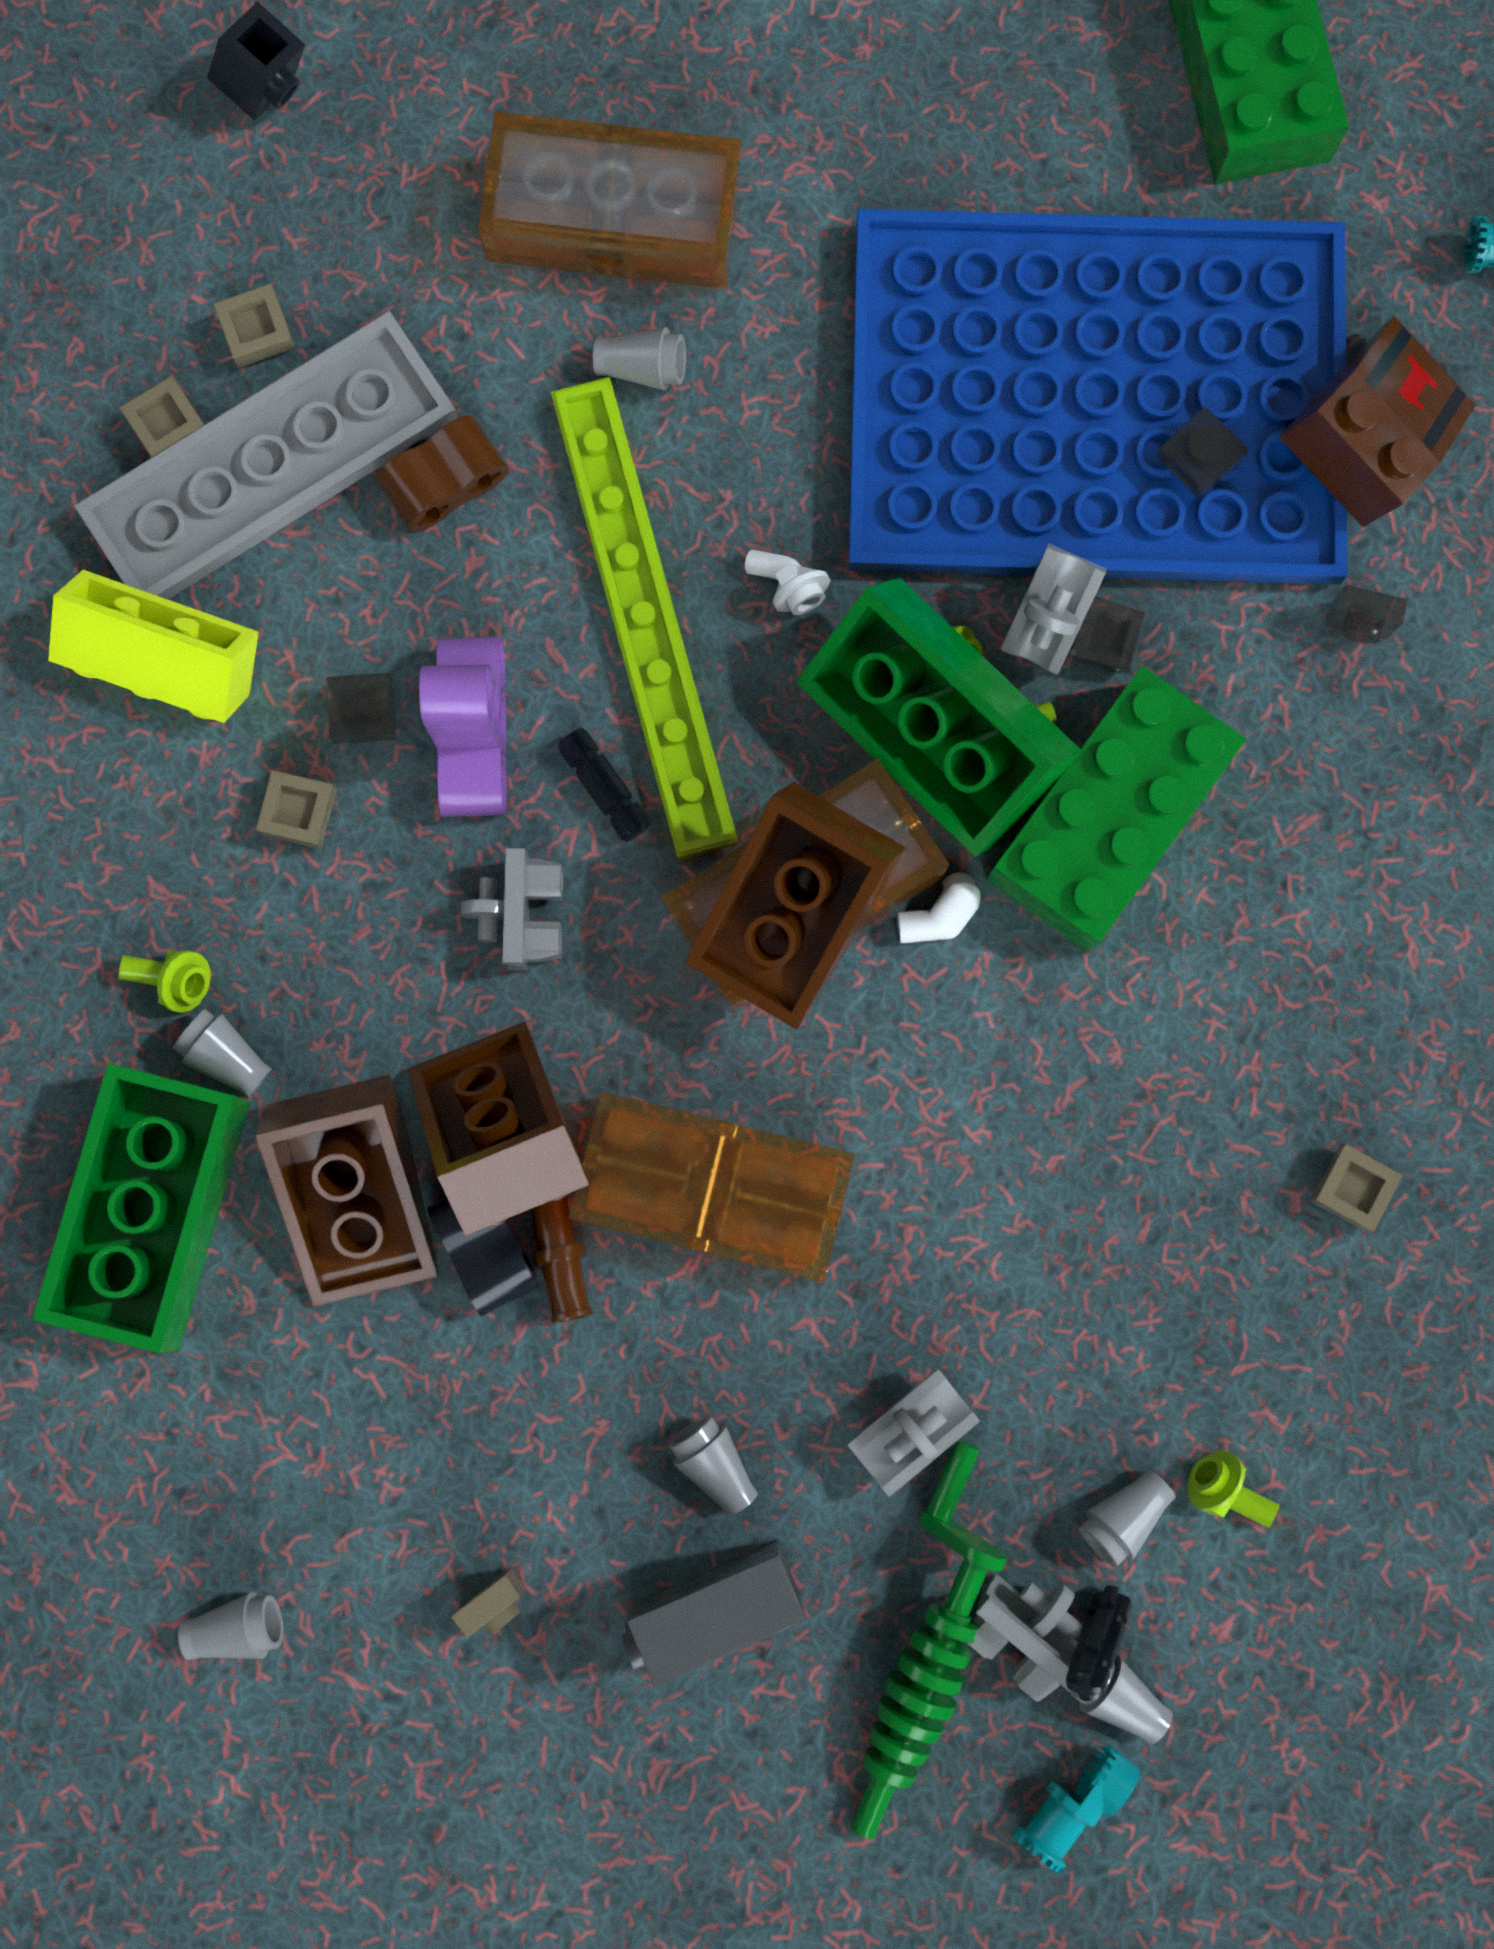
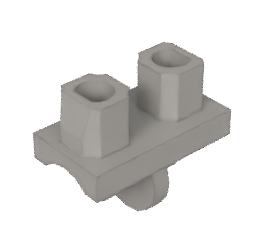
(1053, 608)
(524, 881)
(913, 1432)
(1033, 1624)

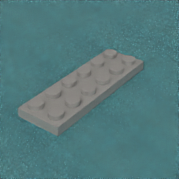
(267, 460)

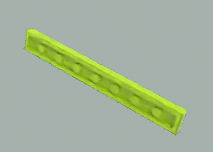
(644, 619)

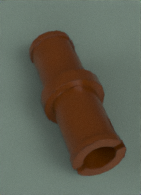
(560, 1261)

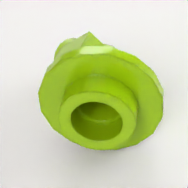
(173, 978)
(1223, 1489)

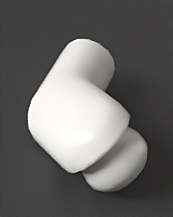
(946, 917)

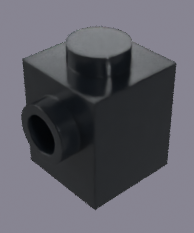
(257, 62)

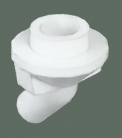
(798, 588)

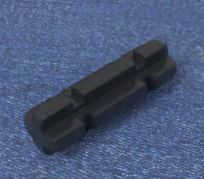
(604, 784)
(1098, 1643)

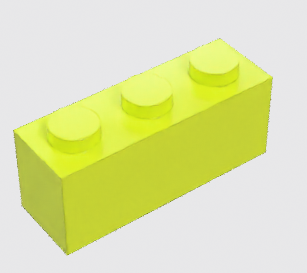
(152, 646)

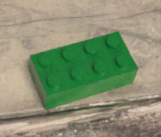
(1260, 84)
(937, 715)
(1116, 809)
(141, 1210)

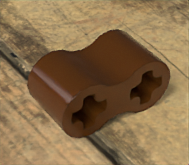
(442, 473)

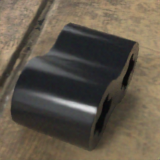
(487, 1261)

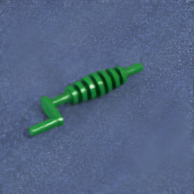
(928, 1673)

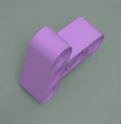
(467, 722)

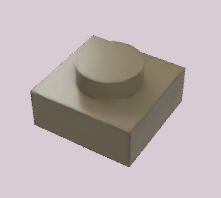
(254, 325)
(161, 416)
(296, 809)
(1356, 1188)
(491, 1606)

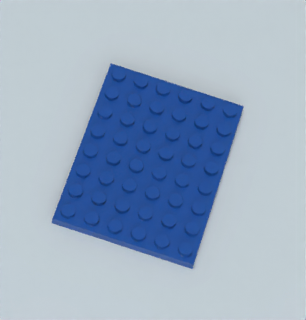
(1045, 359)

